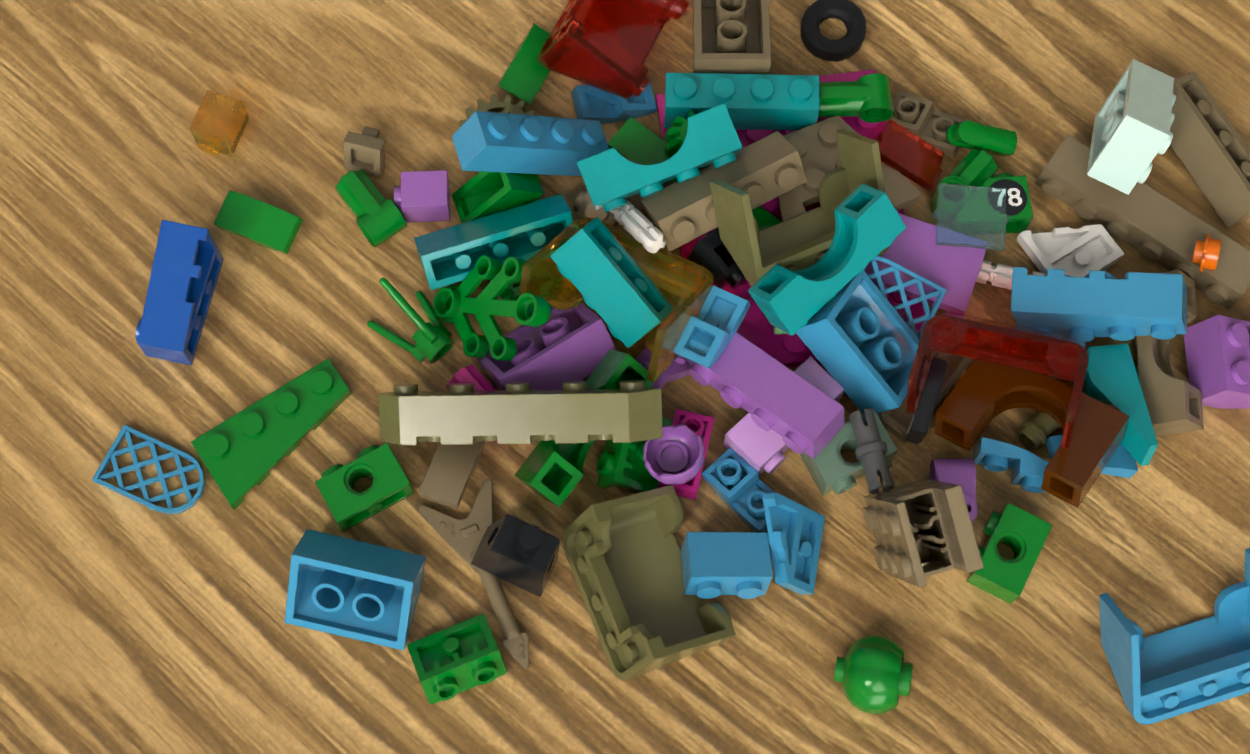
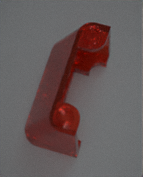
(608, 42)

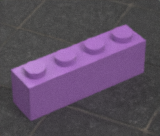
(773, 396)

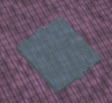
(971, 216)

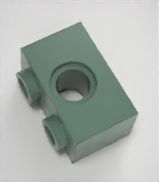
(835, 473)

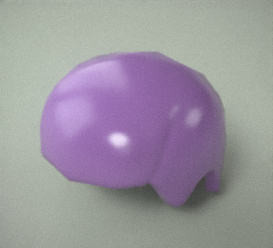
(675, 456)

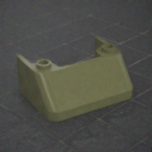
(803, 238)

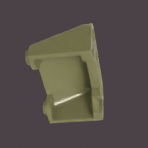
(635, 585)

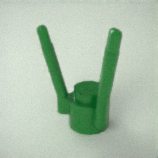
(431, 339)

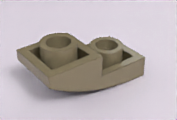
(921, 119)
(450, 473)

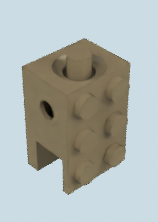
(922, 530)

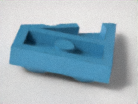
(793, 542)

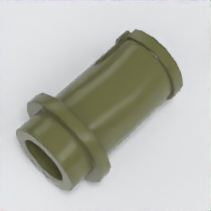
(1034, 432)

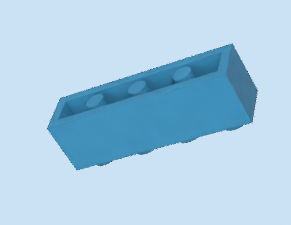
(527, 143)

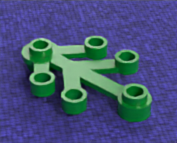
(454, 304)

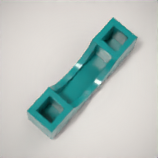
(708, 141)
(863, 228)

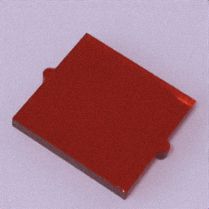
(909, 155)

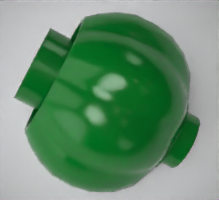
(874, 674)

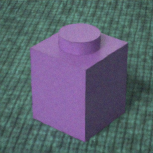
(423, 196)

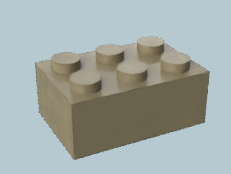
(731, 36)

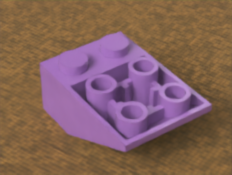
(1220, 361)

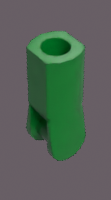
(982, 137)

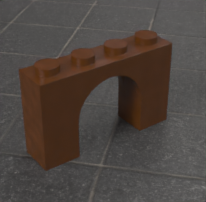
(994, 388)

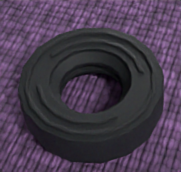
(833, 49)

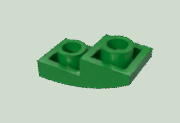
(524, 73)
(258, 222)

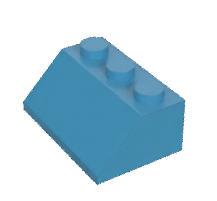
(863, 345)
(353, 589)

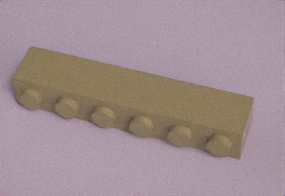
(1147, 222)

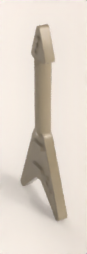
(465, 538)

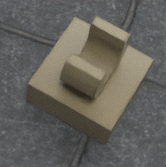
(365, 152)

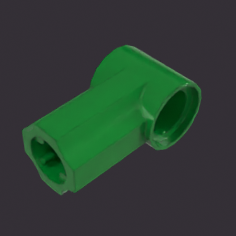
(865, 98)
(971, 171)
(375, 216)

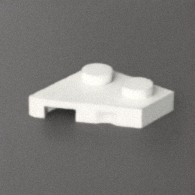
(1071, 249)

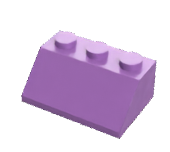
(554, 352)

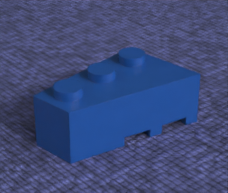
(178, 292)

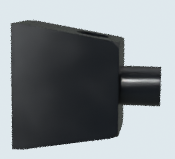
(518, 553)

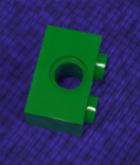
(354, 507)
(1025, 537)

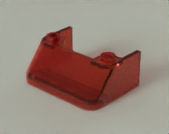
(1004, 345)

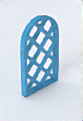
(929, 313)
(122, 490)

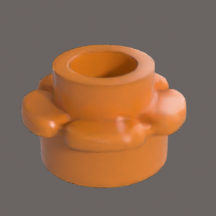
(1207, 253)

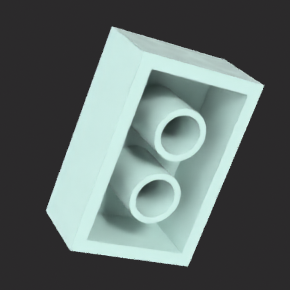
(1132, 127)

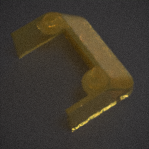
(677, 278)

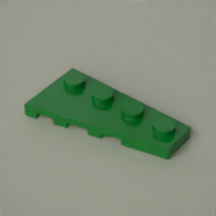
(260, 436)

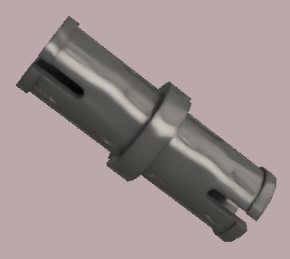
(871, 451)

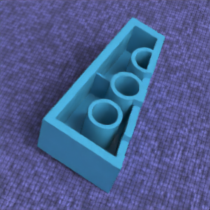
(1100, 304)

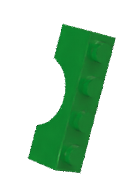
(558, 467)

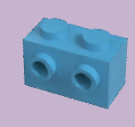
(726, 564)

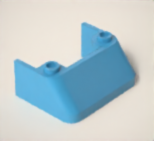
(1182, 665)

